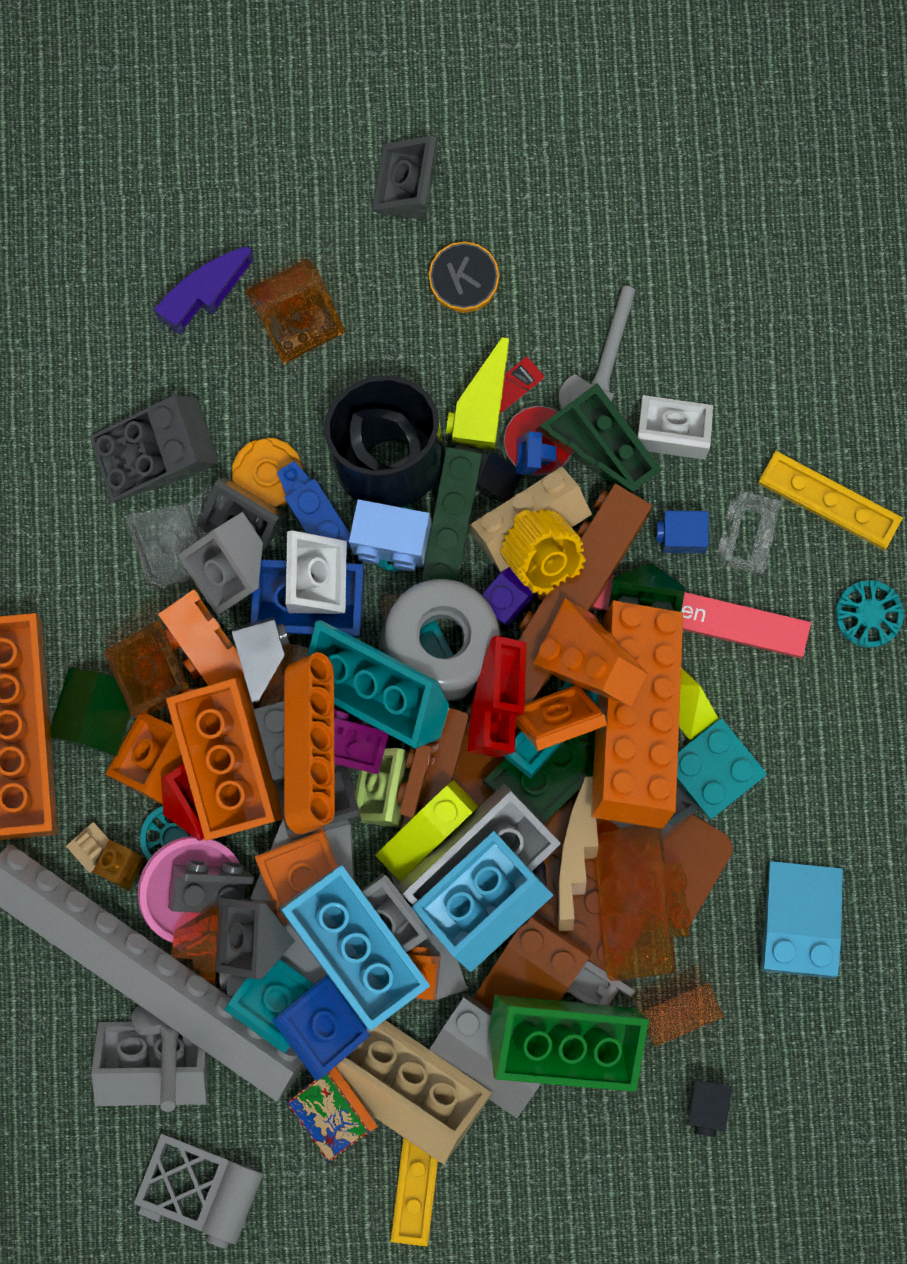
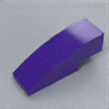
(203, 289)

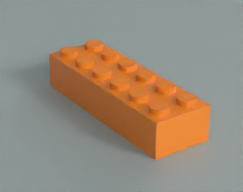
(25, 735)
(640, 743)

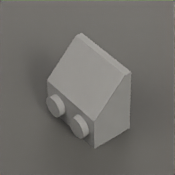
(225, 563)

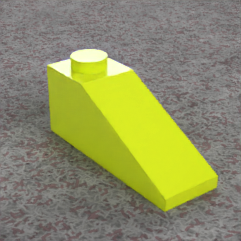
(479, 406)
(427, 830)

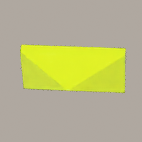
(695, 709)

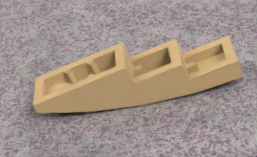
(579, 844)

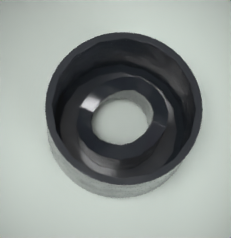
(380, 412)

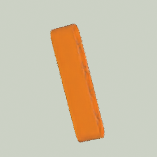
(309, 743)

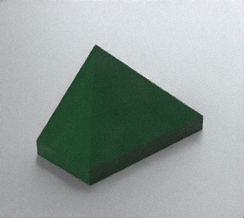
(648, 587)

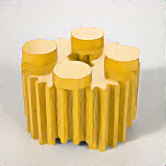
(542, 550)

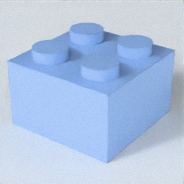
(390, 535)

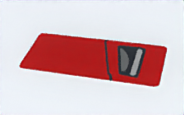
(519, 381)

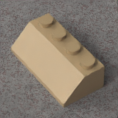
(396, 1070)

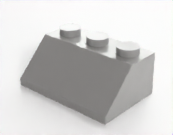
(466, 1046)
(129, 1068)

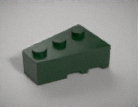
(601, 440)

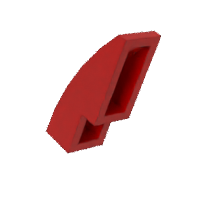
(498, 698)

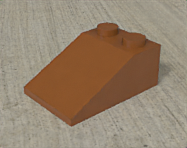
(535, 964)

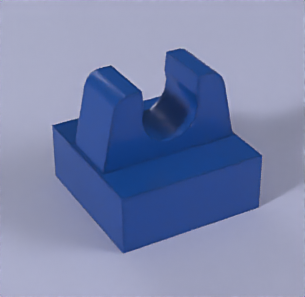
(533, 453)

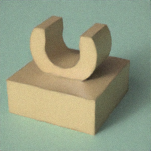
(88, 846)

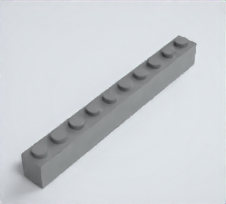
(140, 971)

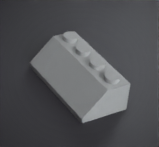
(499, 813)

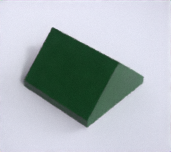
(91, 712)

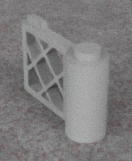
(226, 1202)

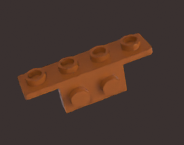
(432, 766)

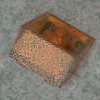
(295, 310)
(146, 670)

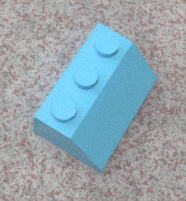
(482, 901)

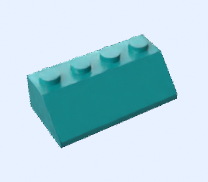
(382, 688)

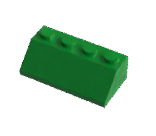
(566, 1043)

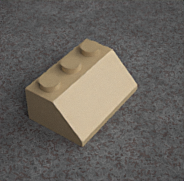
(554, 492)

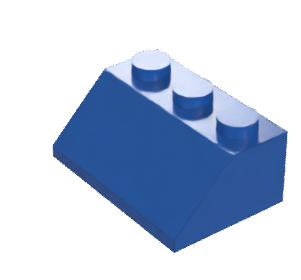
(270, 601)

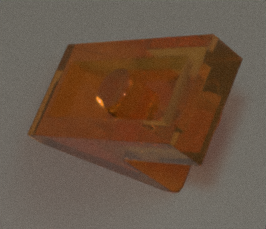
(199, 942)

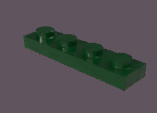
(452, 514)

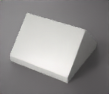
(675, 427)
(315, 574)

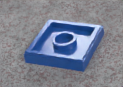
(321, 1027)

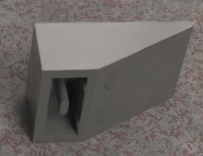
(154, 448)

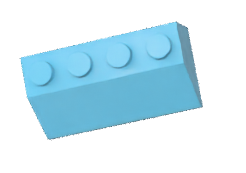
(354, 947)

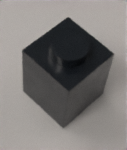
(708, 1107)

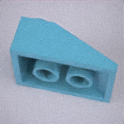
(802, 920)

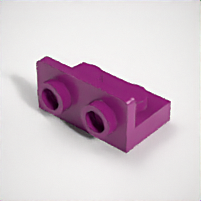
(358, 743)

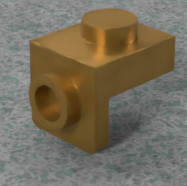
(119, 865)

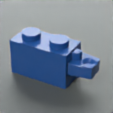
(311, 505)

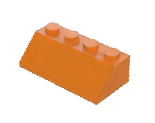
(224, 758)

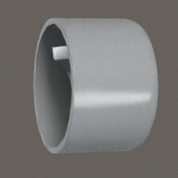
(434, 601)

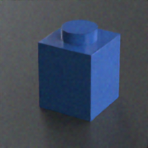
(683, 532)

